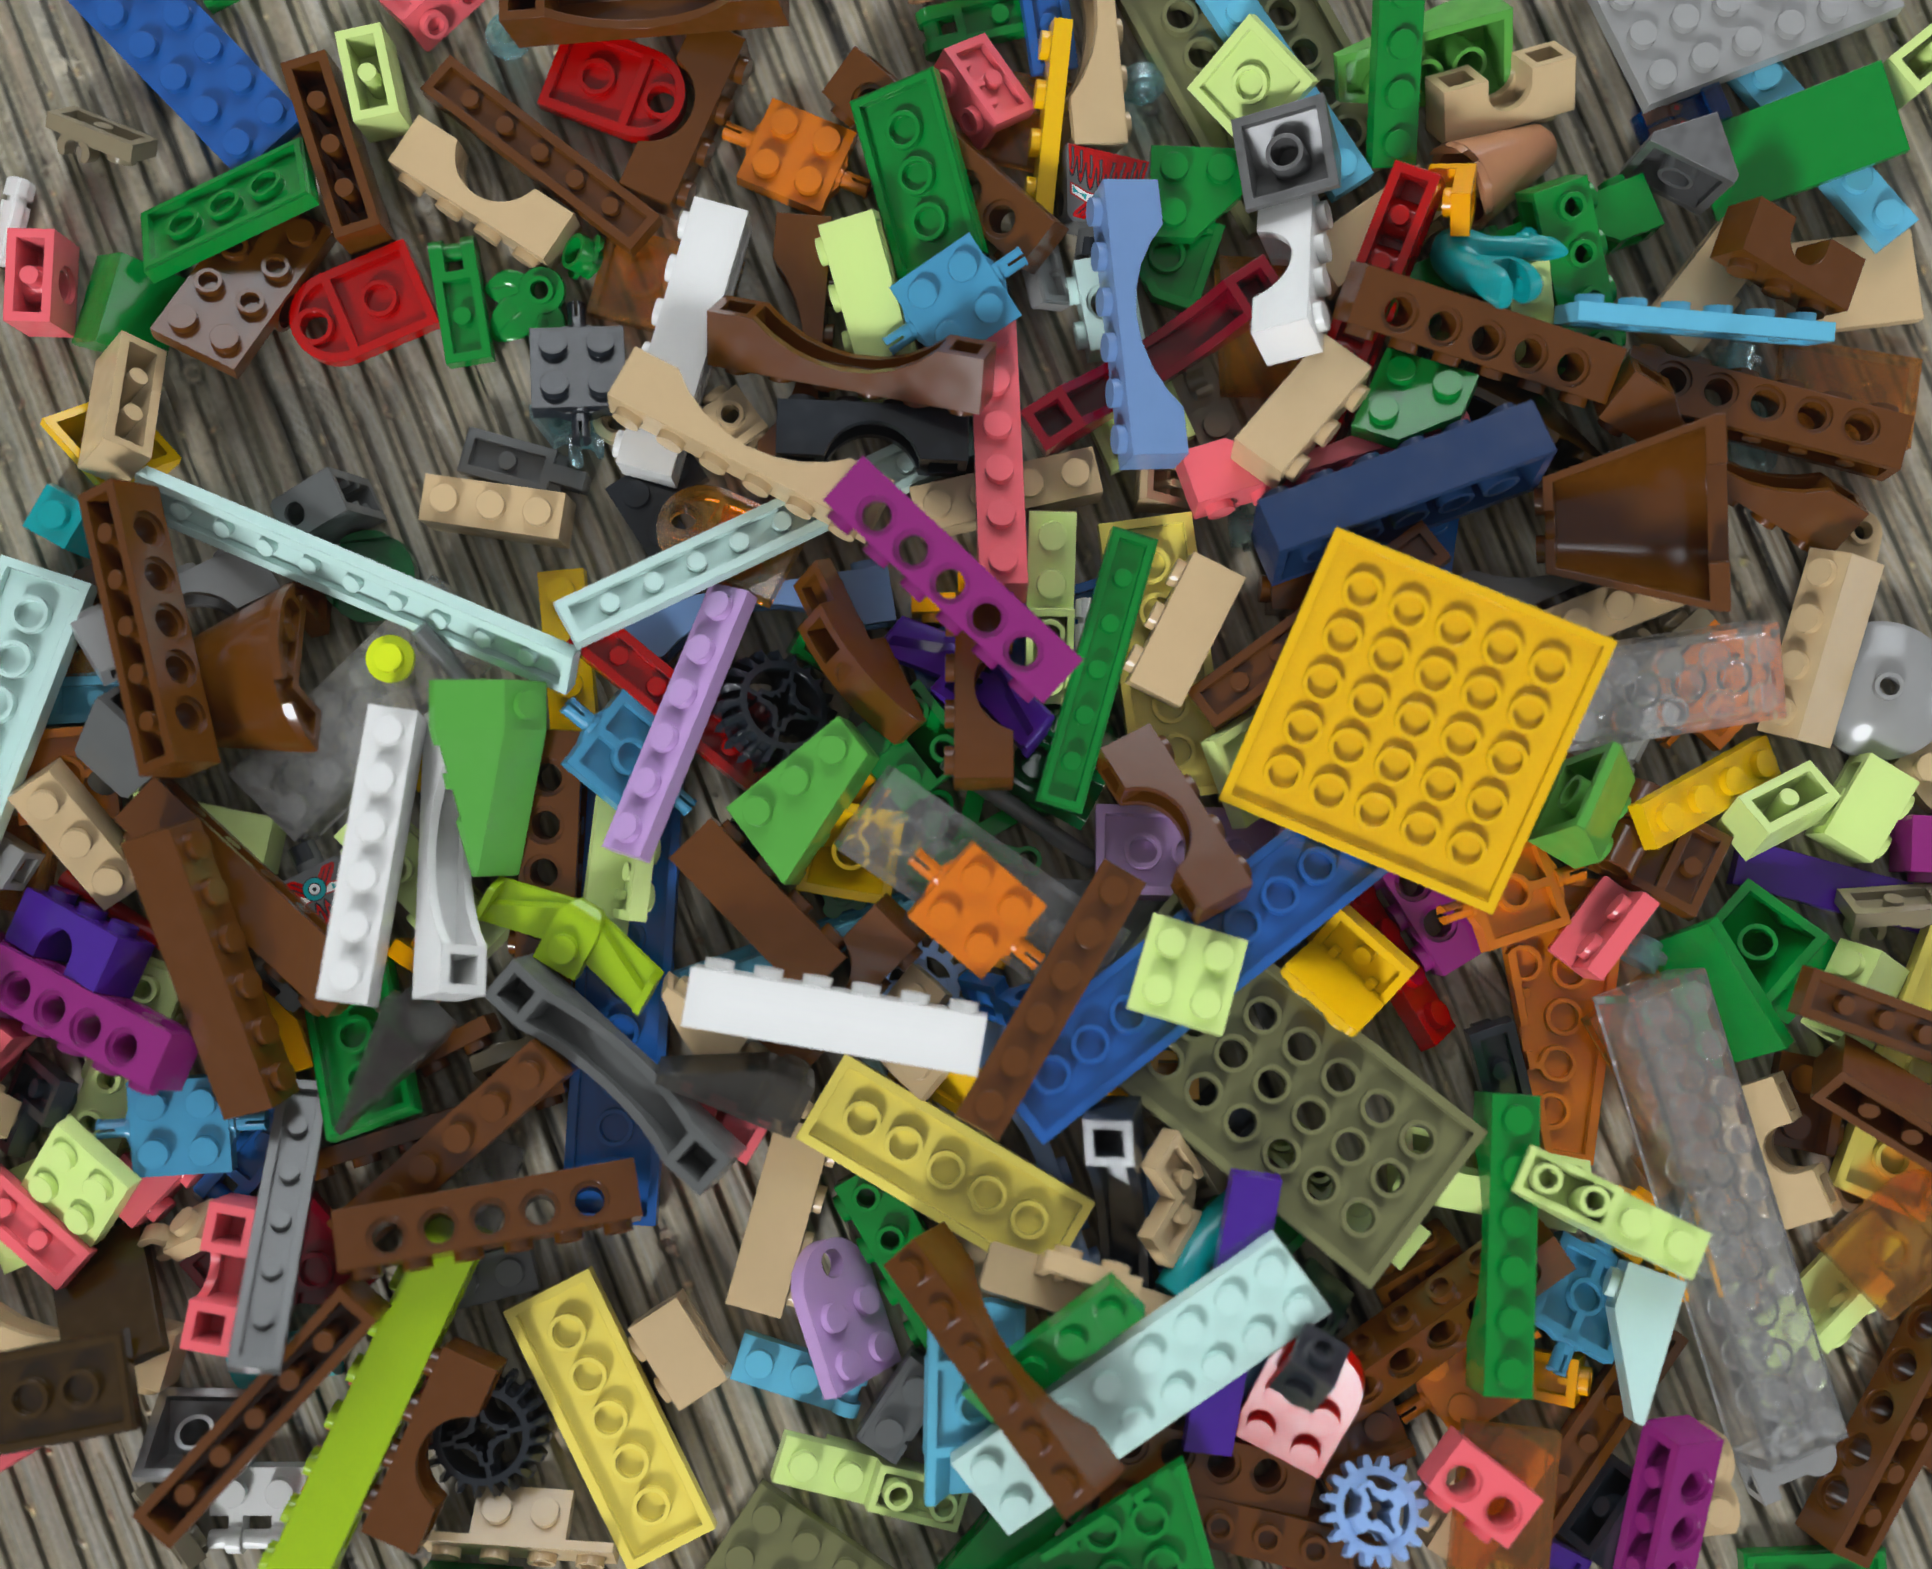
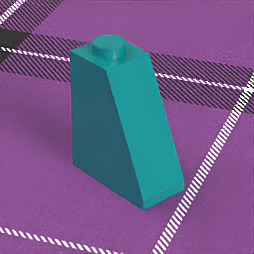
(59, 520)

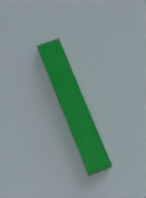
(1096, 679)

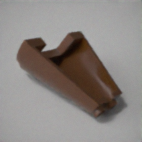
(1645, 517)
(254, 671)

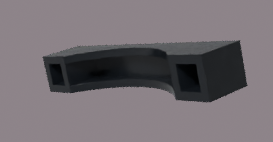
(1113, 1160)

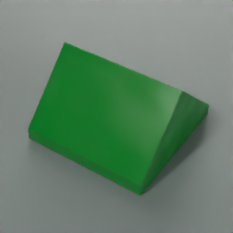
(122, 299)
(1770, 936)

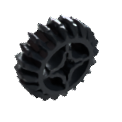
(759, 717)
(490, 1469)

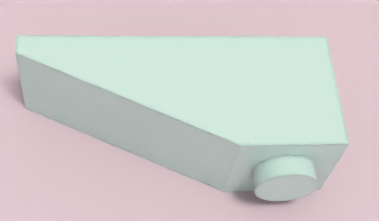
(1640, 1320)

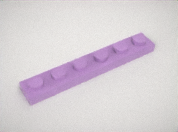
(679, 722)

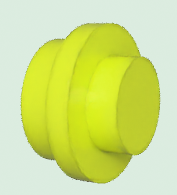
(390, 658)

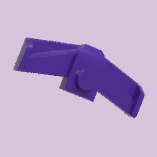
(924, 650)

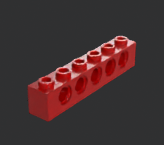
(1393, 245)

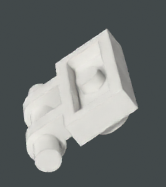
(256, 1492)

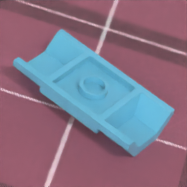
(947, 1414)

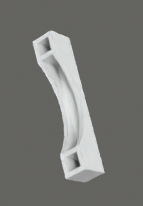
(448, 937)

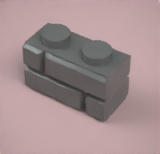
(897, 1409)

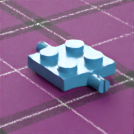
(955, 295)
(611, 746)
(180, 1131)
(1575, 1307)

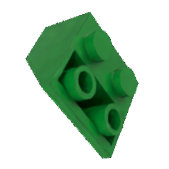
(922, 751)

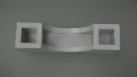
(219, 584)

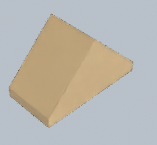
(1159, 492)

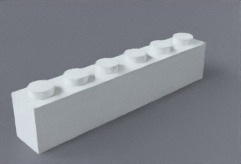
(698, 277)
(372, 856)
(835, 1018)

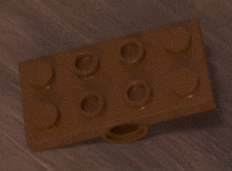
(243, 294)
(1673, 874)

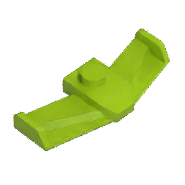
(573, 936)

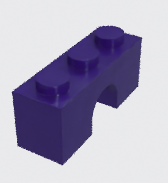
(99, 951)

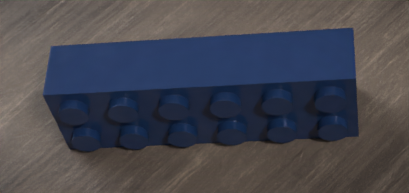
(1389, 493)

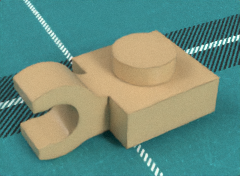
(179, 1238)

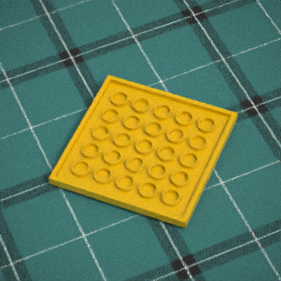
(1416, 720)

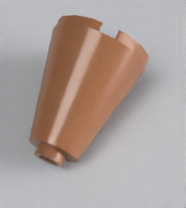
(1505, 165)

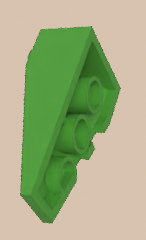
(1453, 36)
(492, 757)

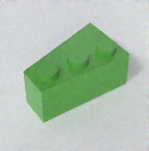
(803, 798)

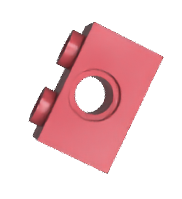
(41, 282)

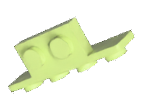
(614, 880)
(1832, 1302)

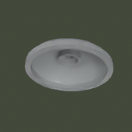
(1881, 722)

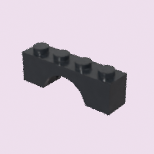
(817, 428)

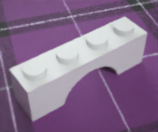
(1293, 312)

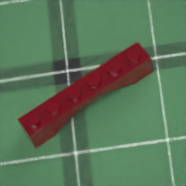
(1186, 340)

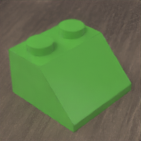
(1585, 806)

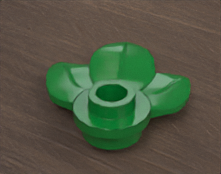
(520, 307)

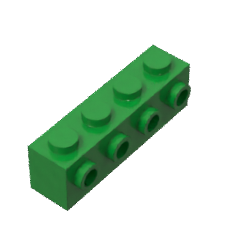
(1567, 213)
(884, 1230)

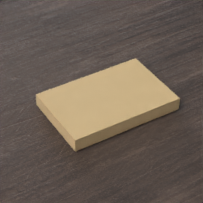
(1885, 290)

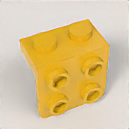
(1348, 971)

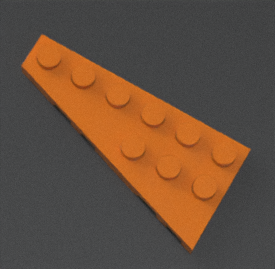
(1554, 1043)

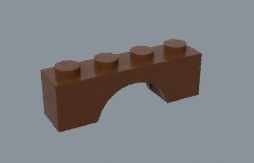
(665, 169)
(981, 746)
(1144, 773)
(875, 947)
(410, 1498)

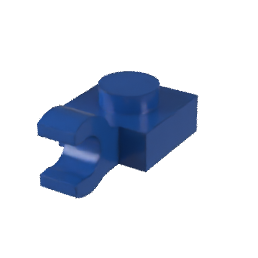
(992, 995)

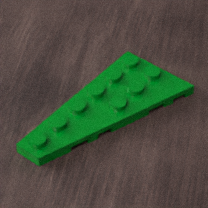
(1142, 1528)

